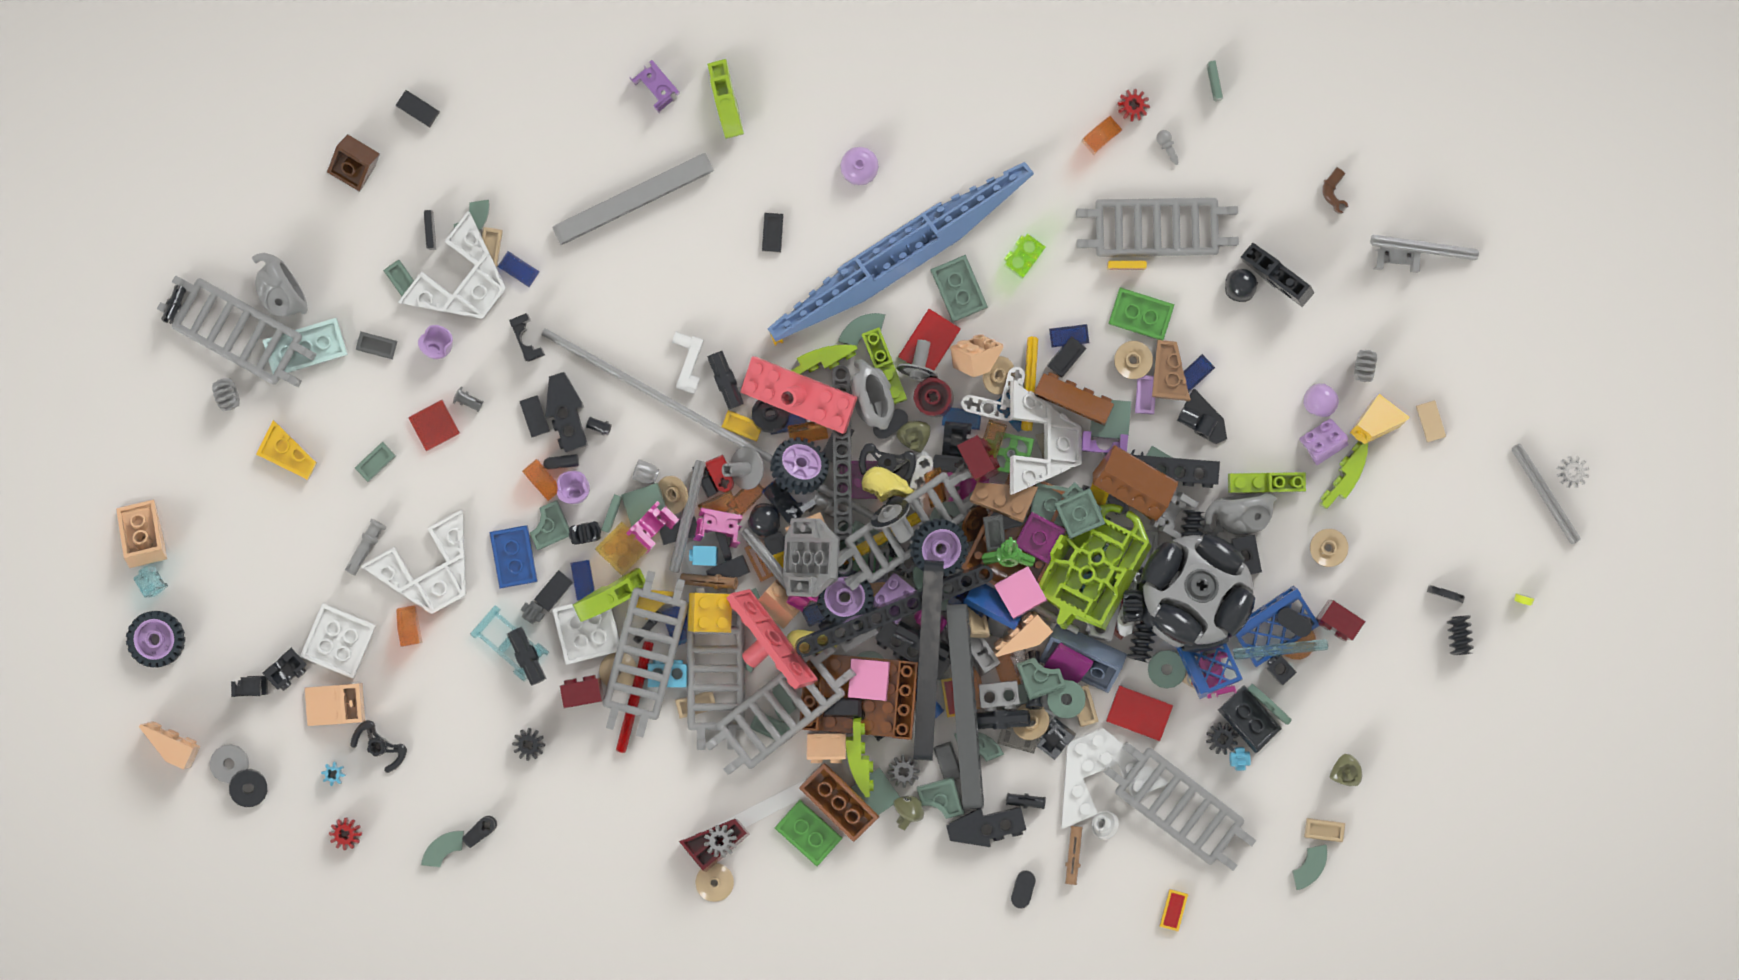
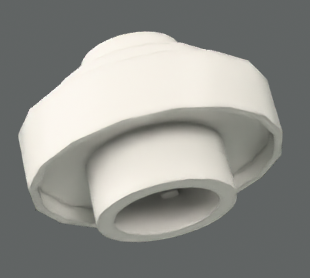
(1105, 825)

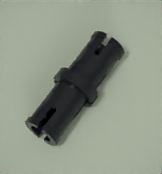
(173, 304)
(1025, 801)

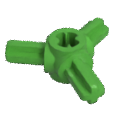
(1008, 555)

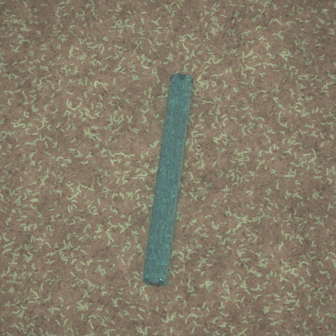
(1280, 649)

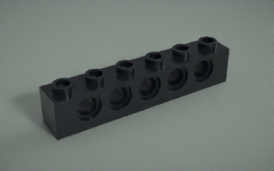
(1210, 469)

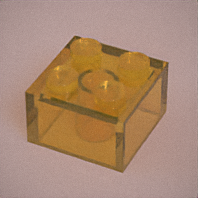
(621, 549)

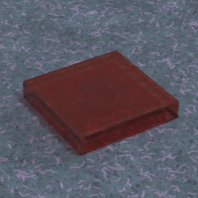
(434, 425)

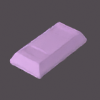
(1144, 401)

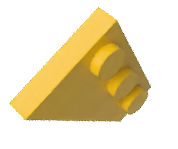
(286, 452)

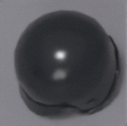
(1240, 285)
(764, 520)

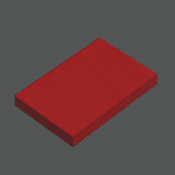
(935, 330)
(1139, 713)

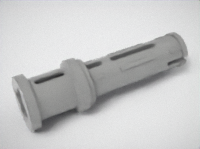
(369, 539)

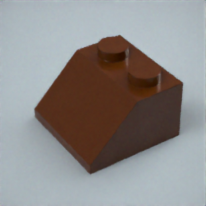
(353, 162)

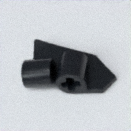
(1203, 418)

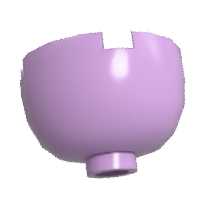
(859, 166)

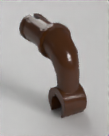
(1329, 187)

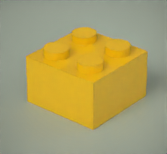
(709, 613)

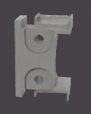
(1398, 256)
(1171, 513)

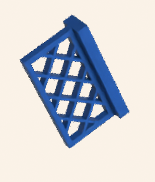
(1270, 610)
(1196, 673)

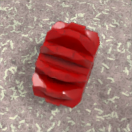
(1138, 101)
(346, 826)

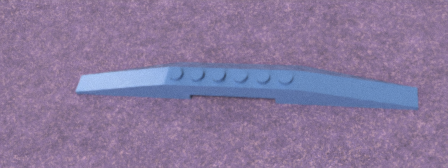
(901, 252)

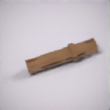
(710, 581)
(1072, 878)

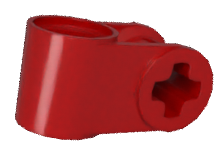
(715, 470)

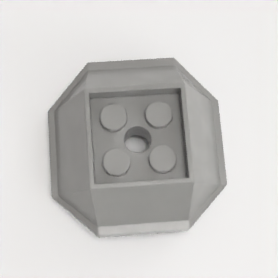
(810, 557)

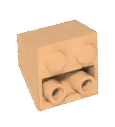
(975, 355)
(774, 602)

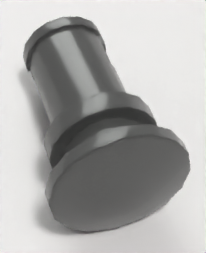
(468, 400)

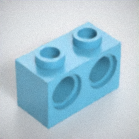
(704, 555)
(682, 682)

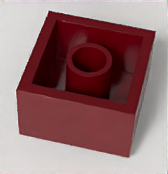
(978, 458)
(1340, 620)
(581, 692)

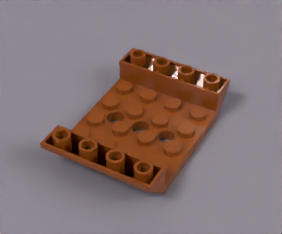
(882, 718)

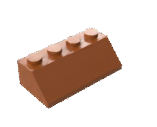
(1074, 399)
(1134, 482)
(838, 802)

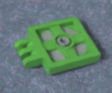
(1011, 446)

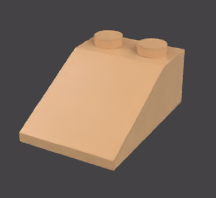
(141, 534)

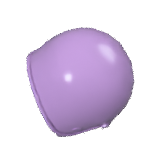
(436, 342)
(1321, 400)
(572, 487)

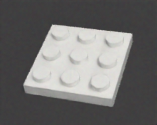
(587, 638)
(338, 641)

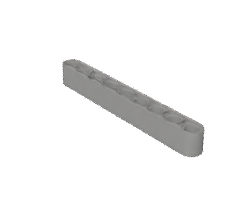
(632, 199)

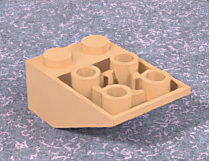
(1027, 634)
(335, 704)
(826, 746)
(171, 747)

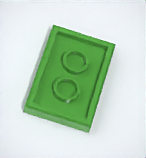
(1141, 314)
(808, 832)

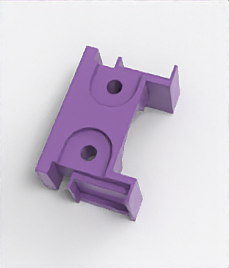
(657, 84)
(1090, 445)

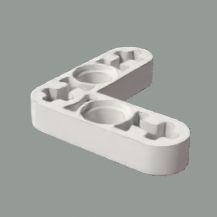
(1005, 402)

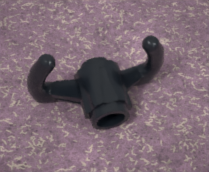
(871, 448)
(384, 744)

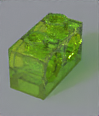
(1027, 258)

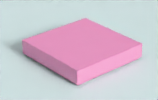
(1020, 592)
(870, 679)

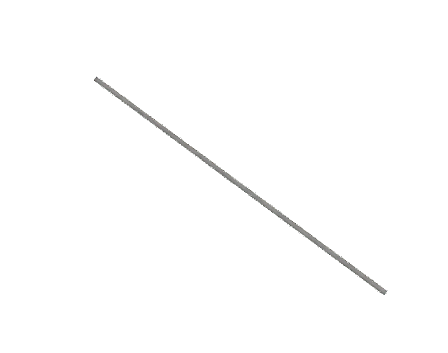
(728, 435)

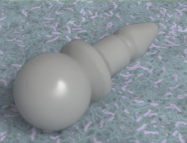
(1164, 138)

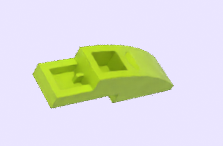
(725, 98)
(826, 355)
(882, 360)
(1352, 469)
(1266, 482)
(609, 596)
(859, 763)

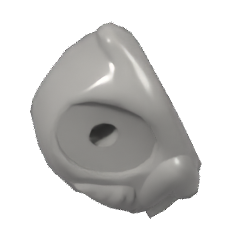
(278, 287)
(874, 398)
(1242, 512)

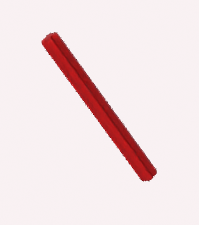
(633, 701)

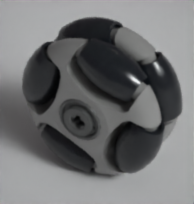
(1196, 592)

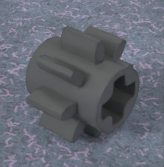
(532, 612)

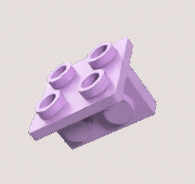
(1324, 441)
(892, 589)

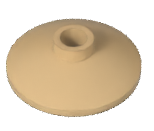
(1140, 352)
(996, 383)
(669, 486)
(1338, 543)
(606, 667)
(1034, 732)
(722, 890)

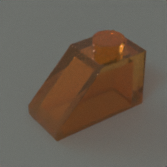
(1101, 135)
(541, 479)
(408, 626)

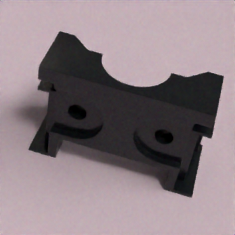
(519, 327)
(785, 504)
(250, 686)

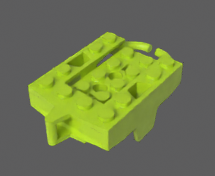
(1065, 578)

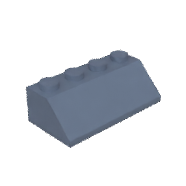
(1106, 659)

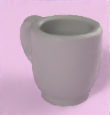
(645, 472)

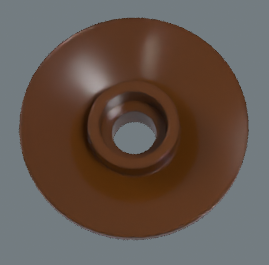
(974, 522)

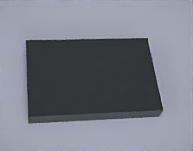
(1249, 719)

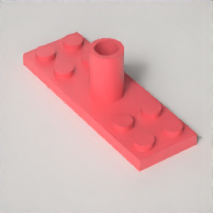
(798, 394)
(769, 641)

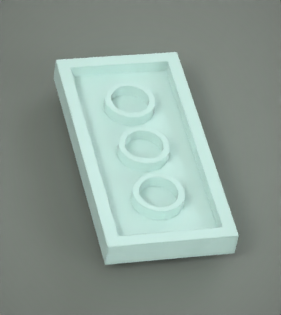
(322, 338)

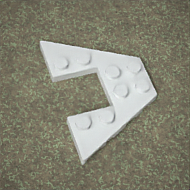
(478, 289)
(1061, 440)
(437, 587)
(1088, 756)

